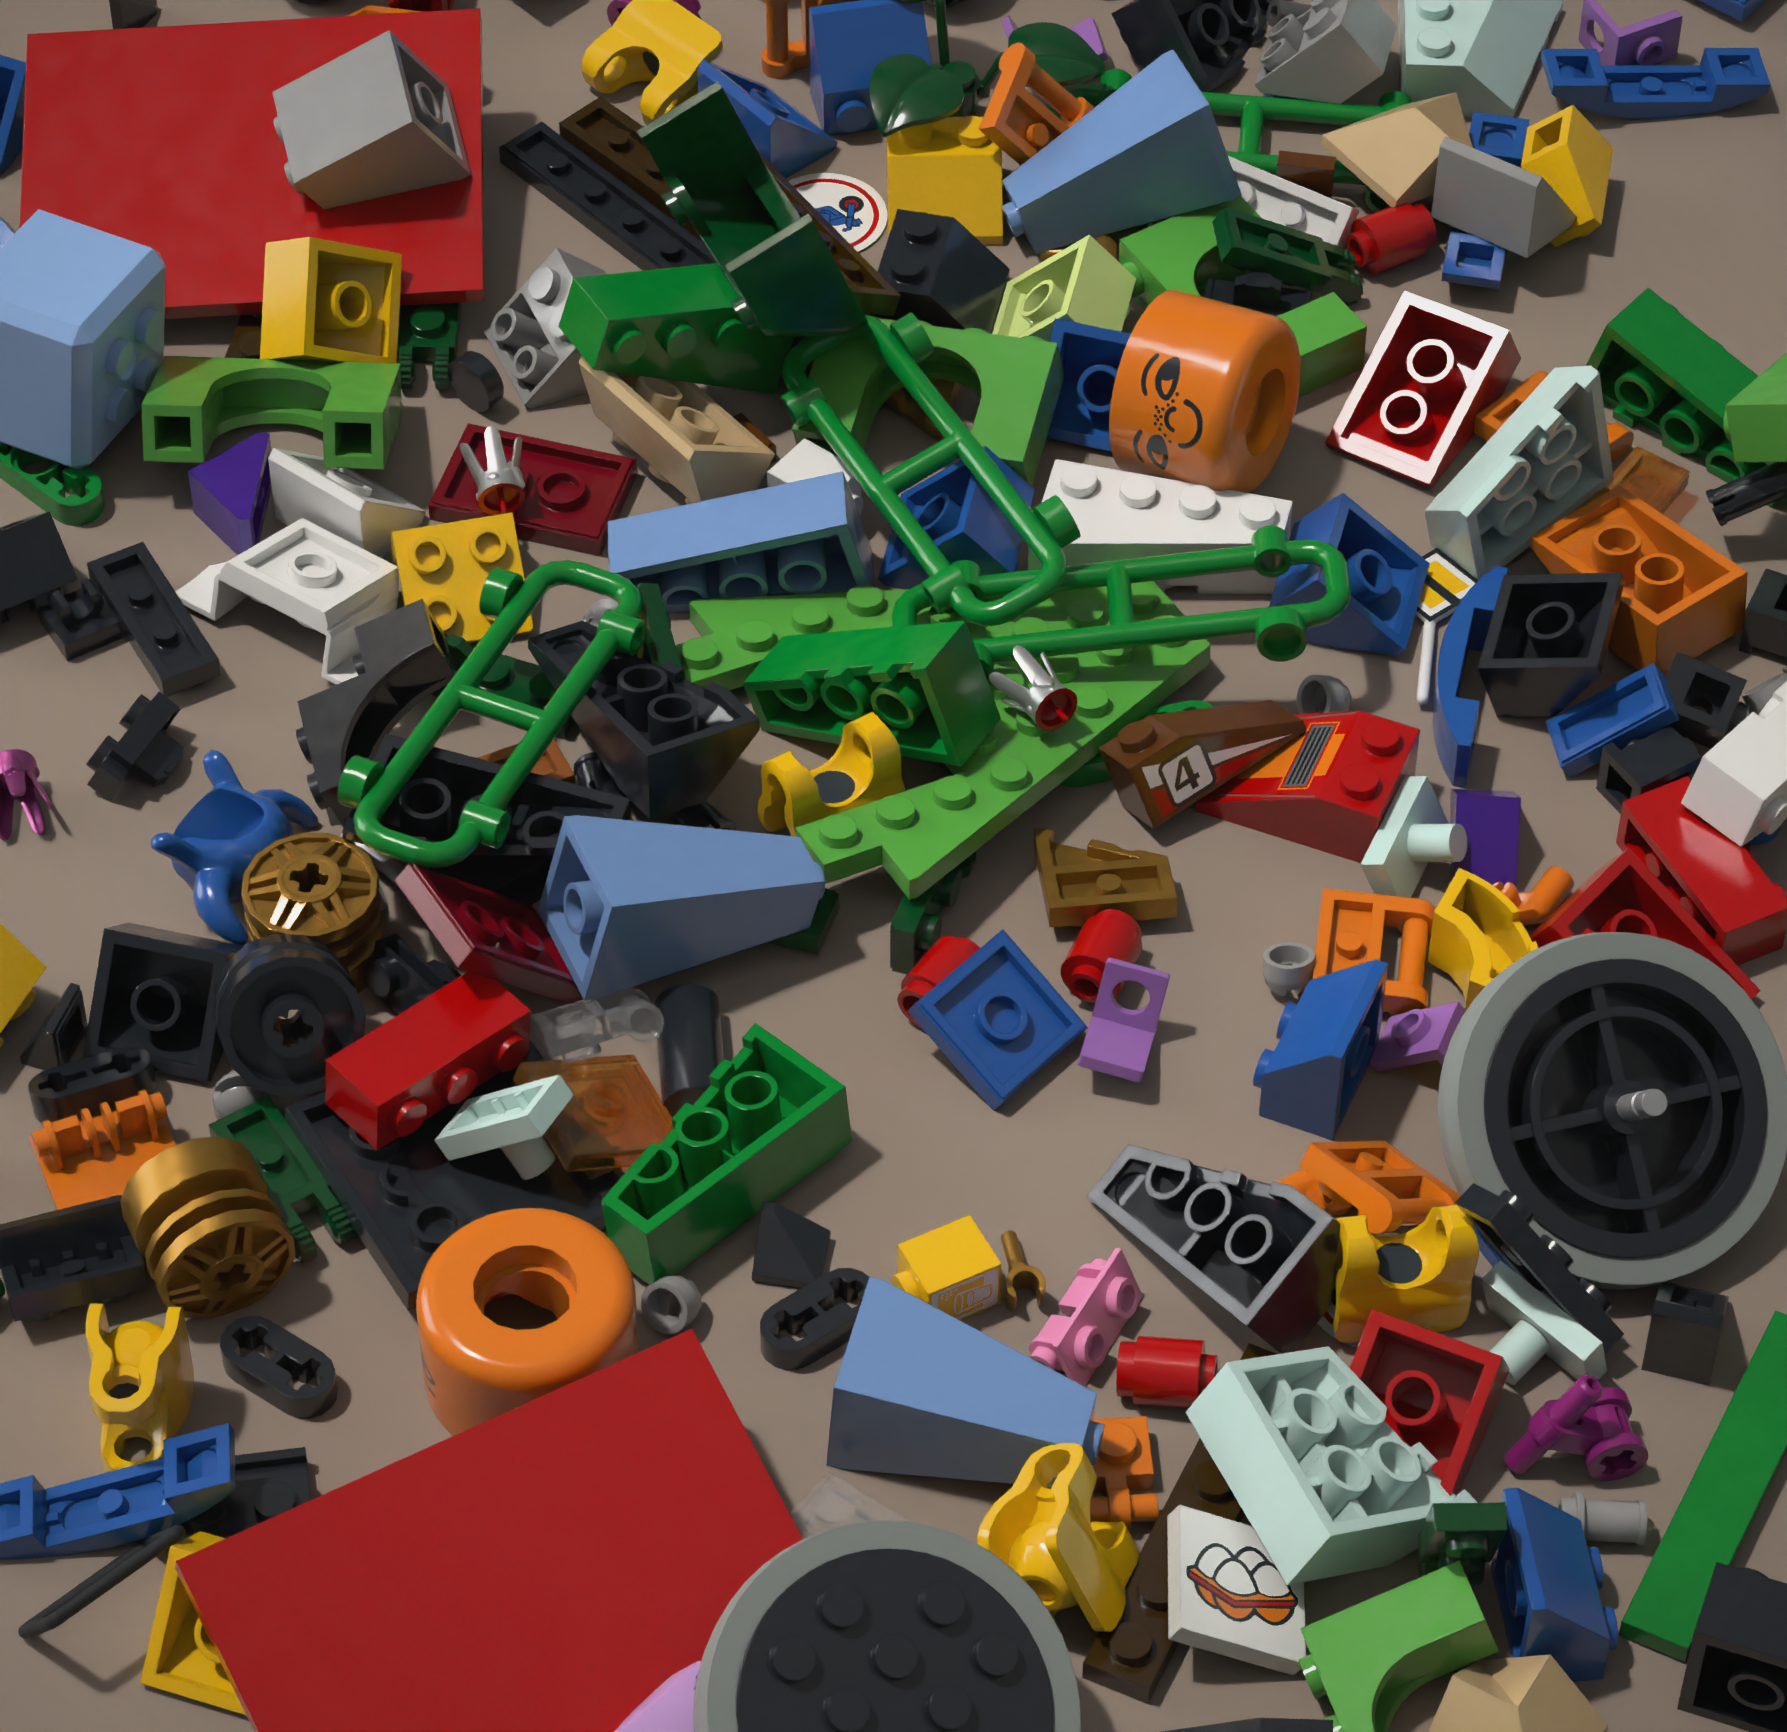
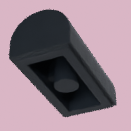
(688, 1043)

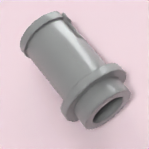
(1608, 1518)

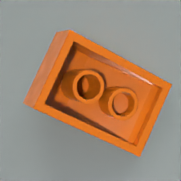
(1675, 585)

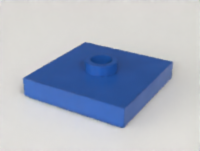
(997, 1019)

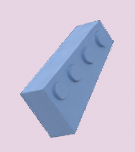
(748, 544)

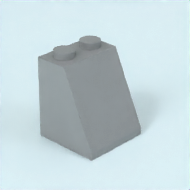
(369, 126)

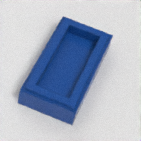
(1616, 715)

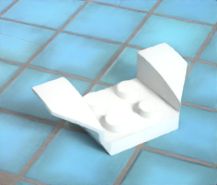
(309, 578)

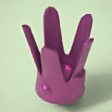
(20, 782)

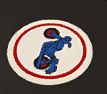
(846, 204)

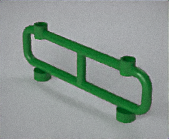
(1254, 111)
(1043, 530)
(510, 602)
(1278, 629)

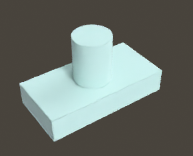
(1409, 838)
(509, 1121)
(1538, 1329)

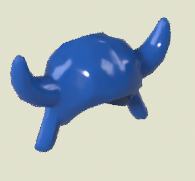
(223, 837)

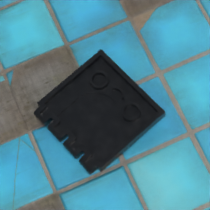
(415, 1198)

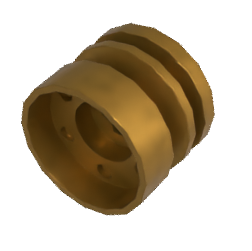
(316, 890)
(207, 1227)

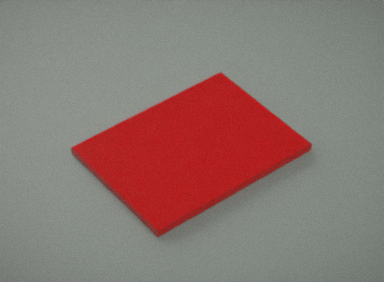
(179, 151)
(507, 1571)

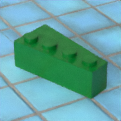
(671, 328)
(1672, 380)
(913, 677)
(740, 1144)

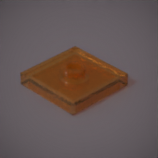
(609, 1116)

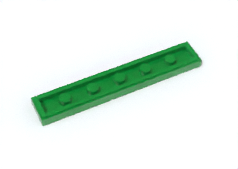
(1717, 1503)

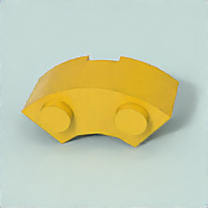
(1476, 934)

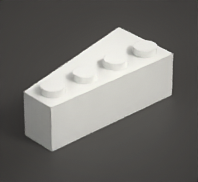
(1154, 516)
(1744, 776)

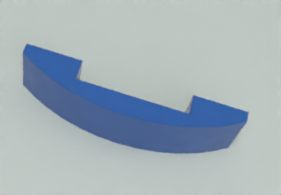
(1656, 91)
(1468, 257)
(1454, 716)
(118, 1503)

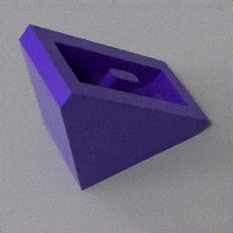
(234, 492)
(1491, 832)

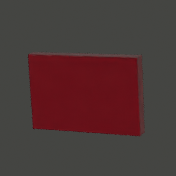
(566, 490)
(489, 933)

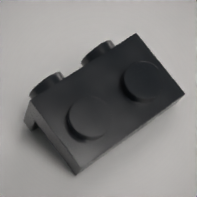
(69, 1259)

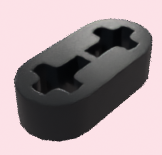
(91, 1081)
(813, 1314)
(272, 1375)

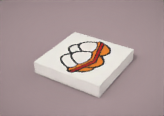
(1230, 1593)

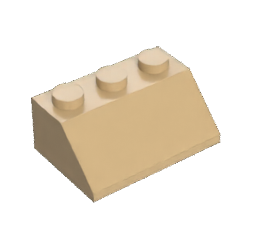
(678, 433)

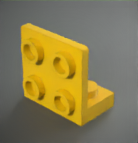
(450, 565)

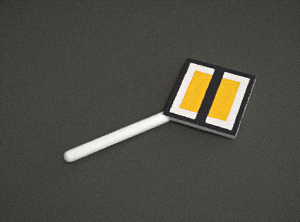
(1442, 592)

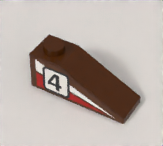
(1185, 755)

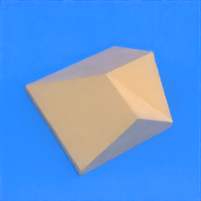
(1400, 147)
(1515, 1697)

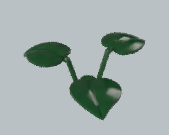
(912, 93)

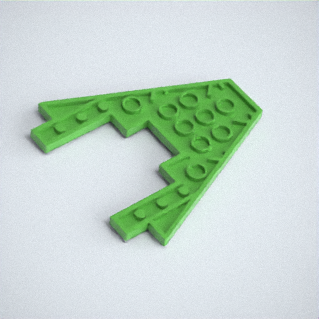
(942, 823)

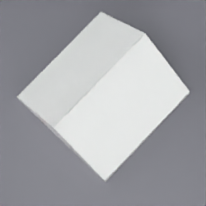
(338, 501)

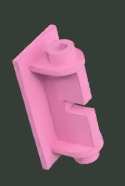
(1100, 1305)

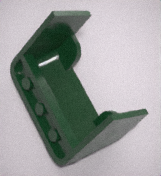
(748, 223)

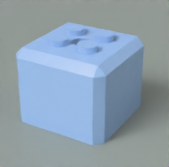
(75, 336)

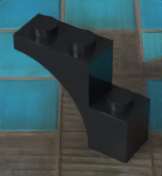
(398, 667)

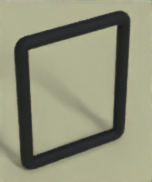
(101, 1582)

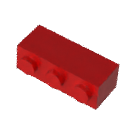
(1705, 872)
(427, 1058)

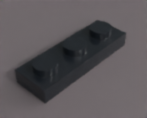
(154, 619)
(1538, 1260)

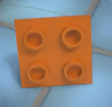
(101, 1152)

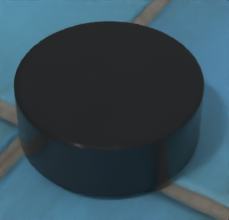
(476, 381)

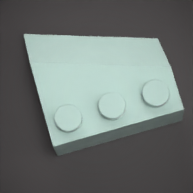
(1473, 49)
(1526, 474)
(1316, 1464)

